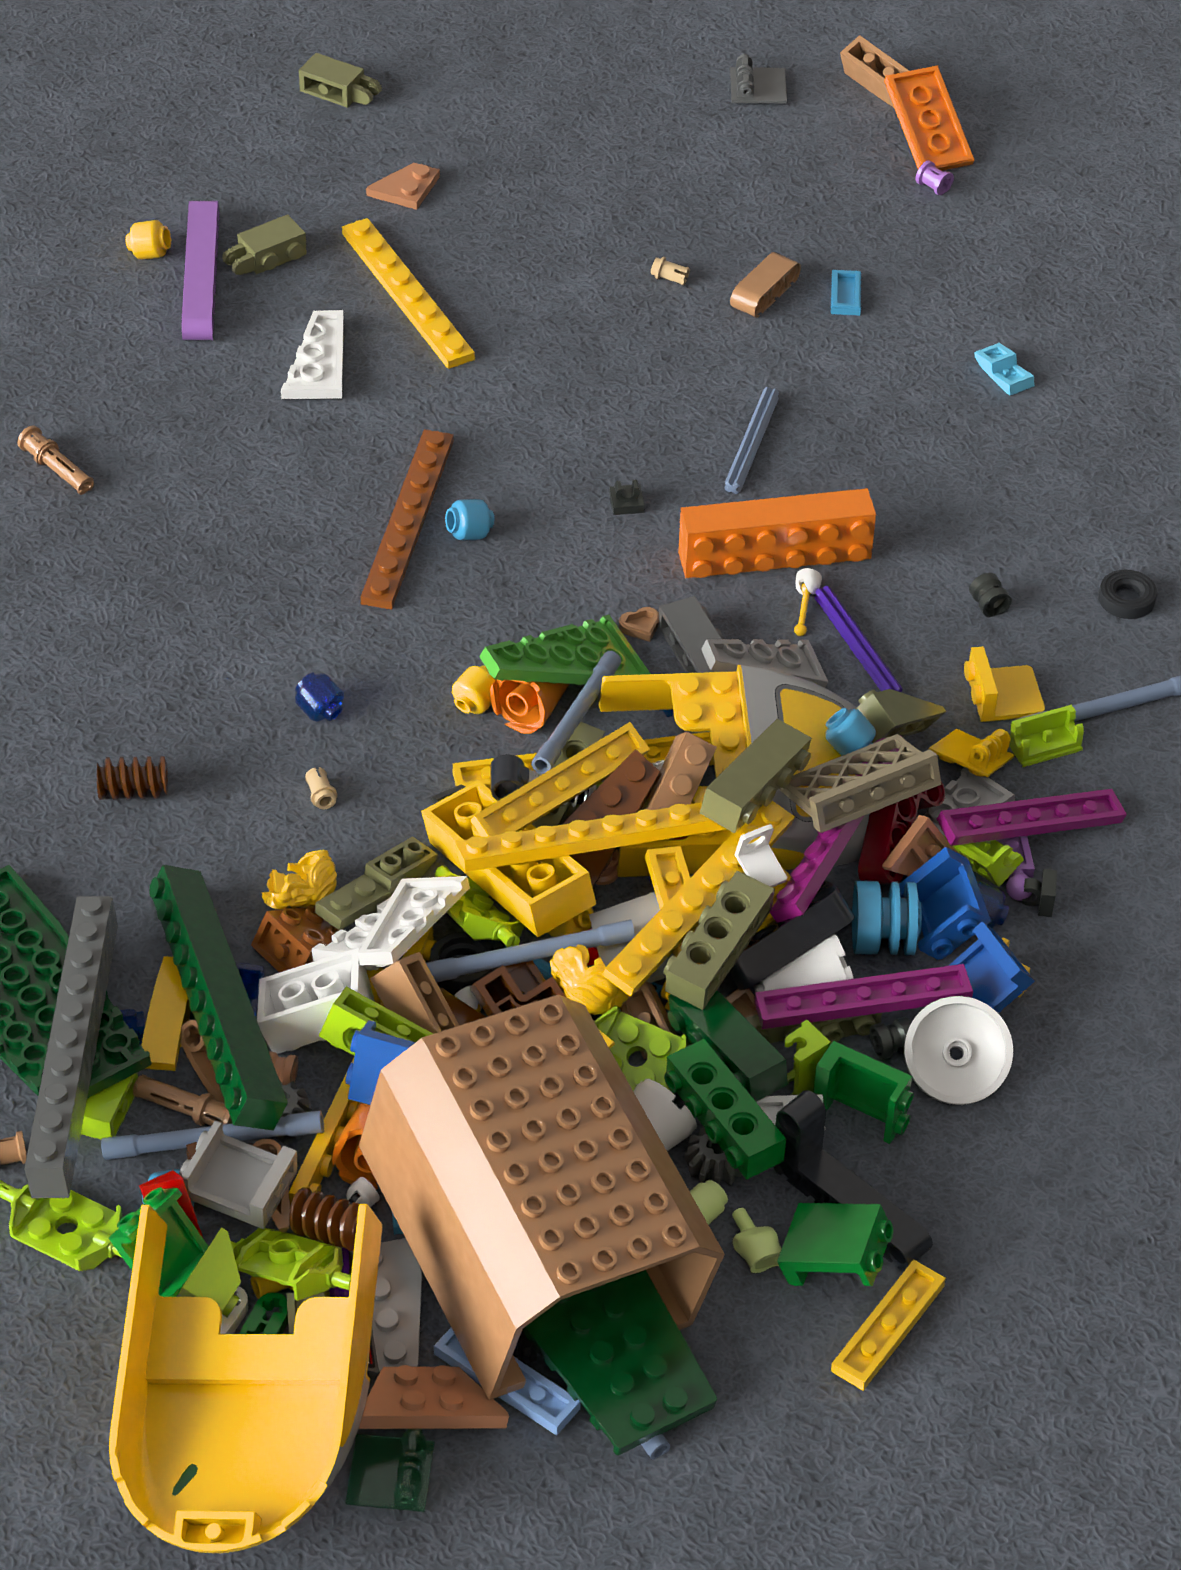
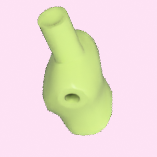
(755, 1244)

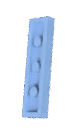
(538, 1399)

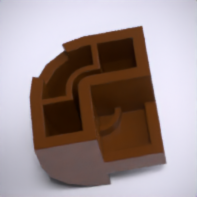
(513, 987)

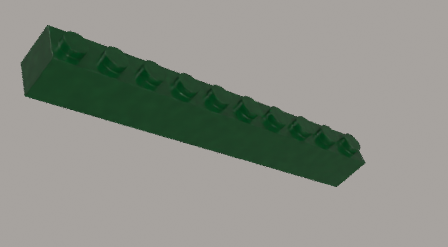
(218, 999)

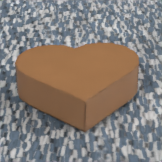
(640, 623)

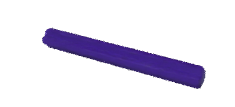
(856, 640)

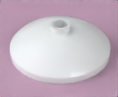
(962, 1025)

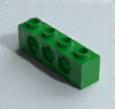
(725, 1109)

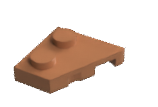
(405, 186)
(916, 847)

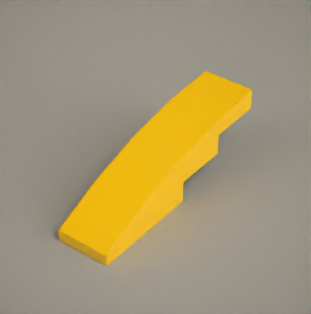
(165, 1017)

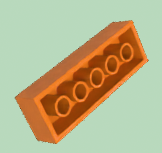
(776, 533)

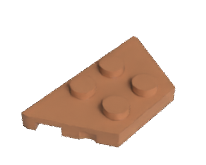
(429, 1400)

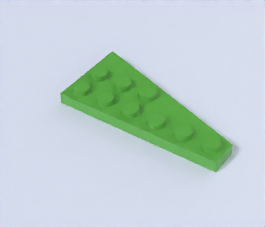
(562, 654)

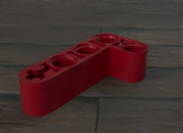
(886, 830)

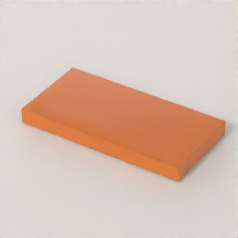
(929, 118)

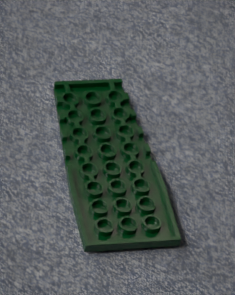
(30, 978)
(623, 1360)

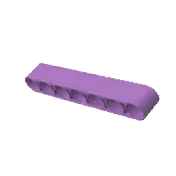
(200, 270)

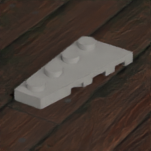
(794, 659)
(969, 792)
(397, 1305)

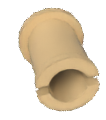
(669, 271)
(323, 794)

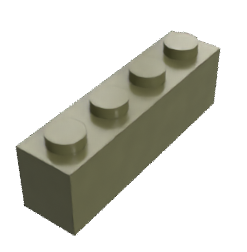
(756, 776)

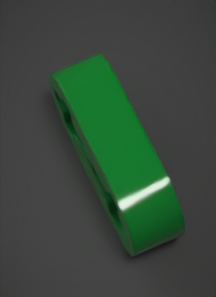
(257, 1319)

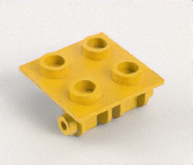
(977, 755)

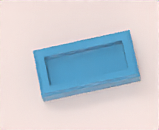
(846, 292)

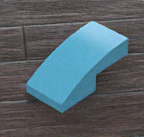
(1002, 367)

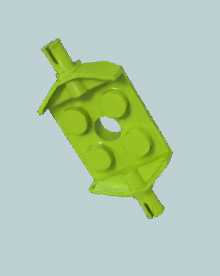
(479, 915)
(637, 1035)
(37, 1219)
(291, 1261)

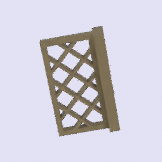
(860, 795)

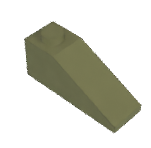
(898, 713)

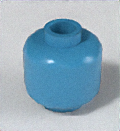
(469, 519)
(849, 731)

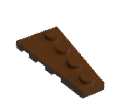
(618, 795)

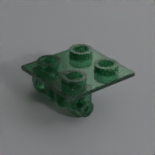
(391, 1471)

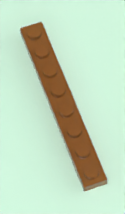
(407, 519)

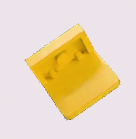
(1001, 691)

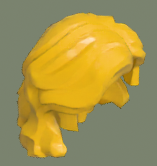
(312, 882)
(585, 983)

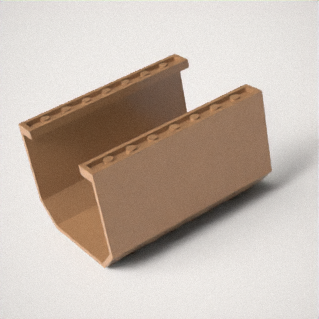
(529, 1178)

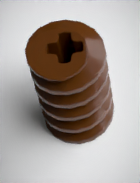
(132, 778)
(324, 1218)

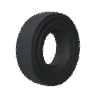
(1127, 608)

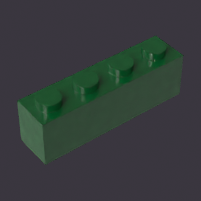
(734, 1040)

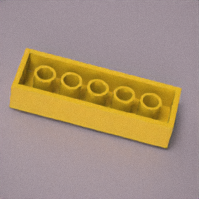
(534, 892)

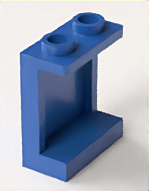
(948, 902)
(993, 969)
(372, 1053)

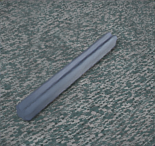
(751, 440)

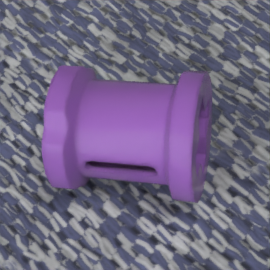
(934, 177)

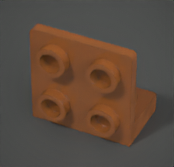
(289, 935)

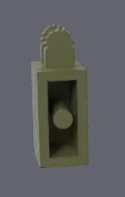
(337, 81)
(266, 246)

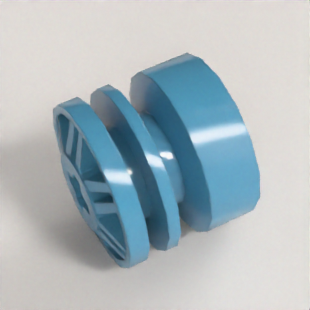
(885, 917)

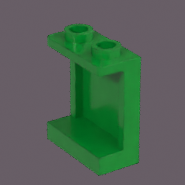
(865, 1086)
(836, 1241)
(183, 1242)

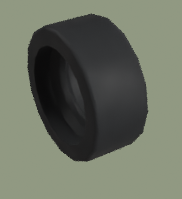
(457, 944)

